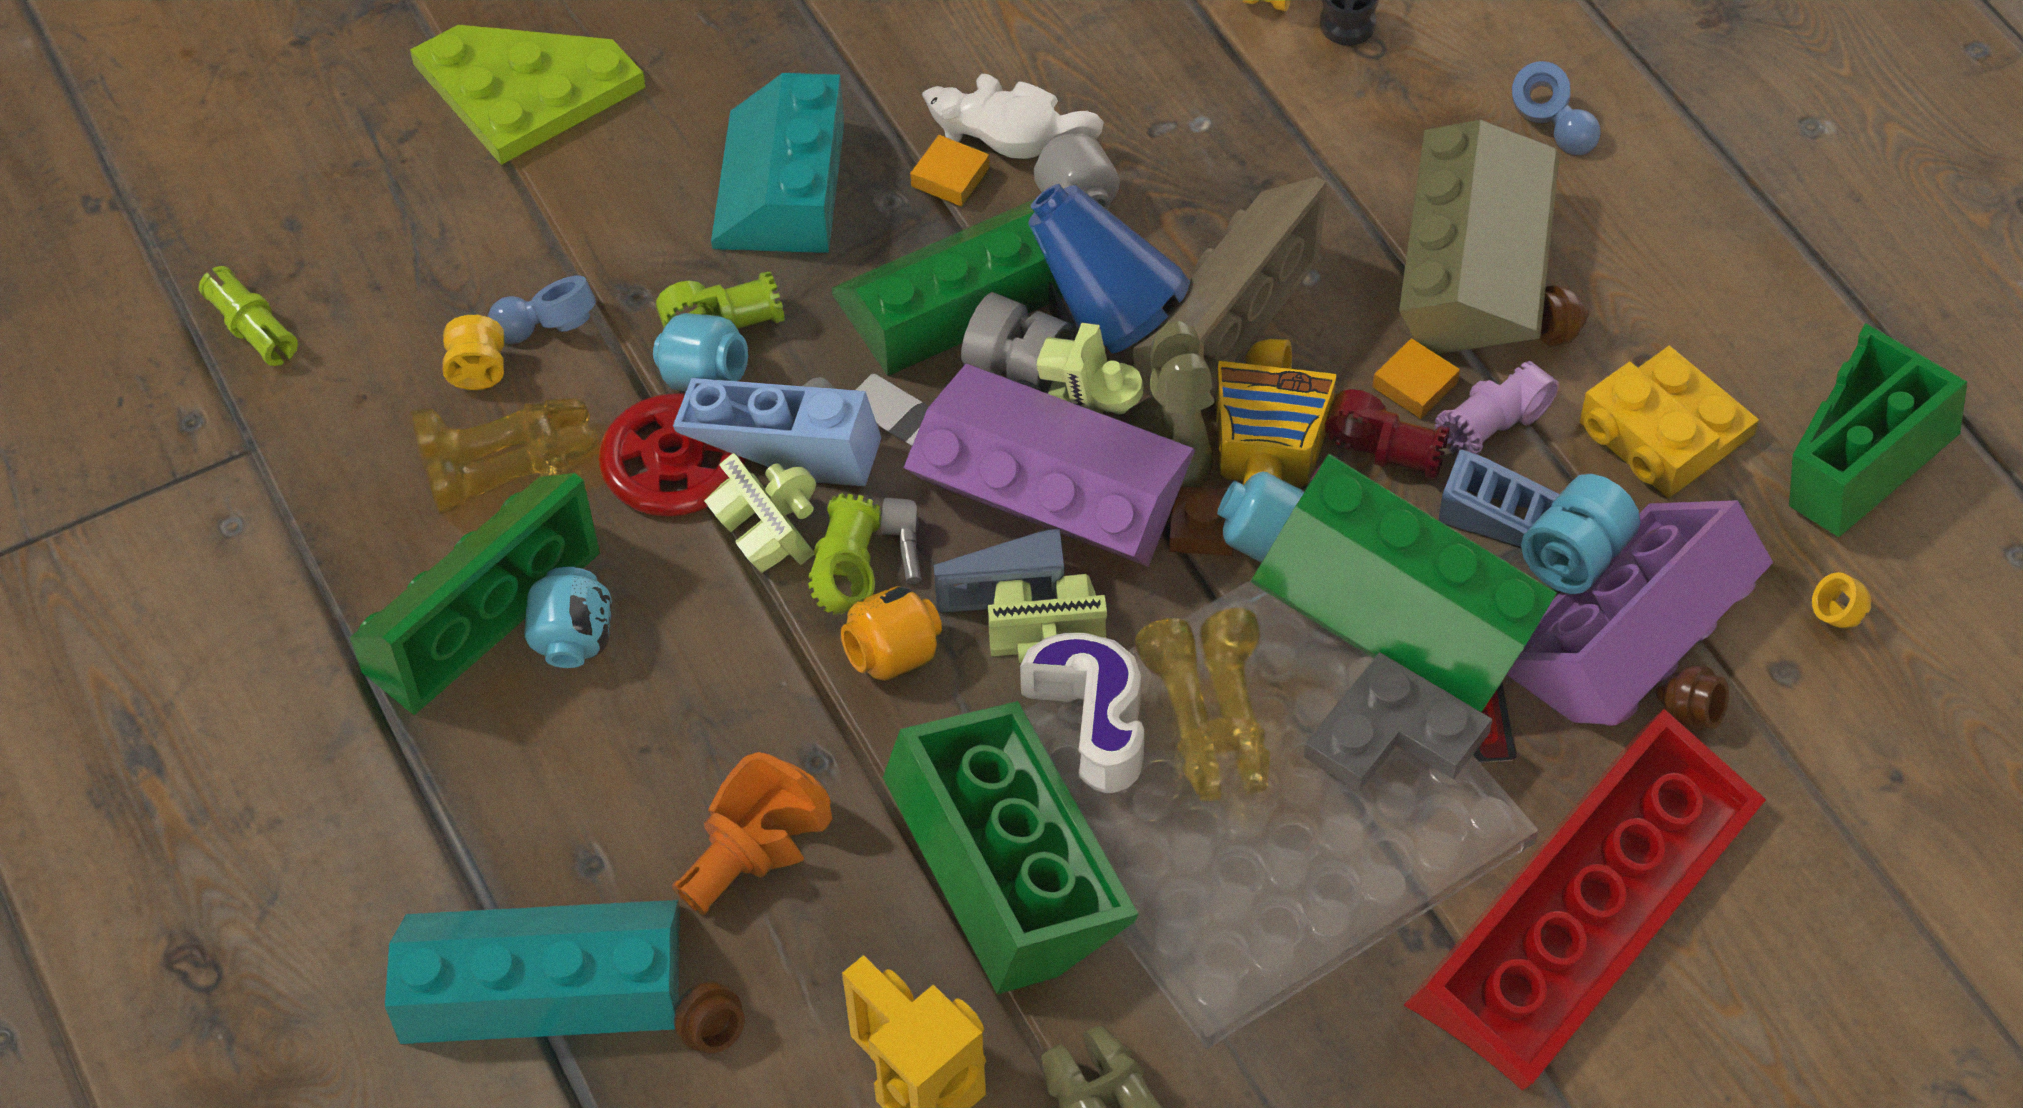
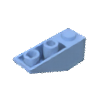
(785, 424)

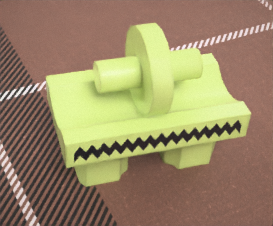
(1084, 374)
(775, 534)
(1021, 623)

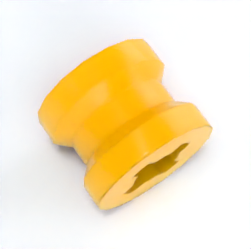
(473, 352)

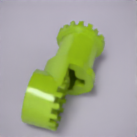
(741, 304)
(845, 553)

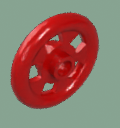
(643, 490)

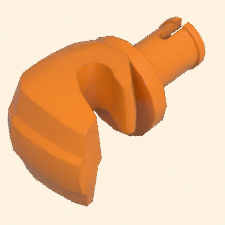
(752, 826)

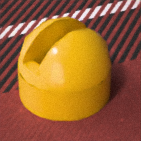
(1271, 353)
(1832, 611)

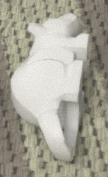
(1008, 121)

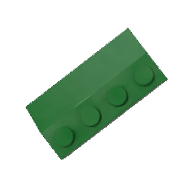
(929, 296)
(1402, 584)
(475, 591)
(1006, 844)

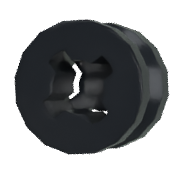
(1348, 20)

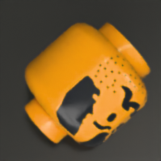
(891, 633)

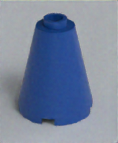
(1104, 266)

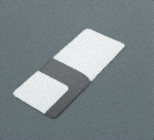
(894, 408)

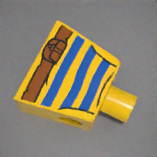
(1271, 420)

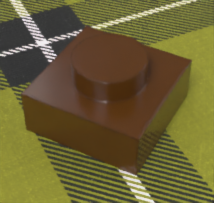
(1196, 523)

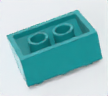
(781, 167)

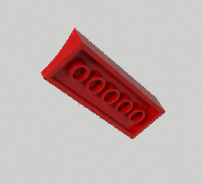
(1588, 901)

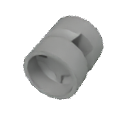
(1008, 340)

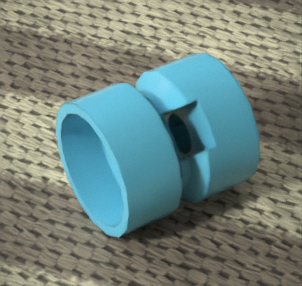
(1580, 533)

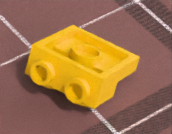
(1666, 420)

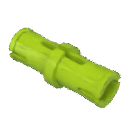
(248, 316)

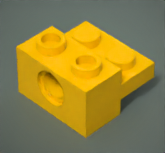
(922, 1048)

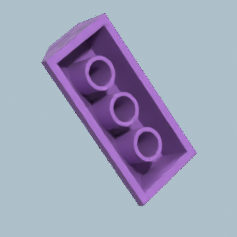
(1050, 462)
(1645, 611)

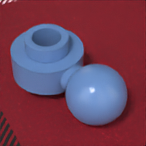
(1575, 130)
(558, 305)

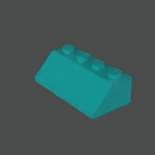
(534, 972)

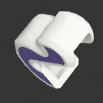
(1110, 683)

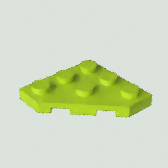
(524, 84)

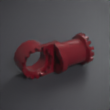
(1385, 433)

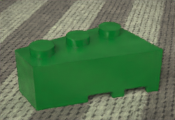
(1873, 431)

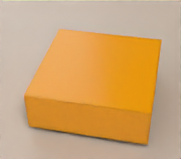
(950, 170)
(1416, 378)

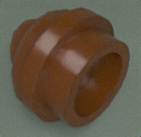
(1562, 316)
(1695, 698)
(709, 1017)

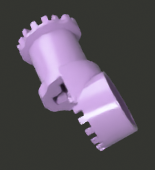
(1498, 407)

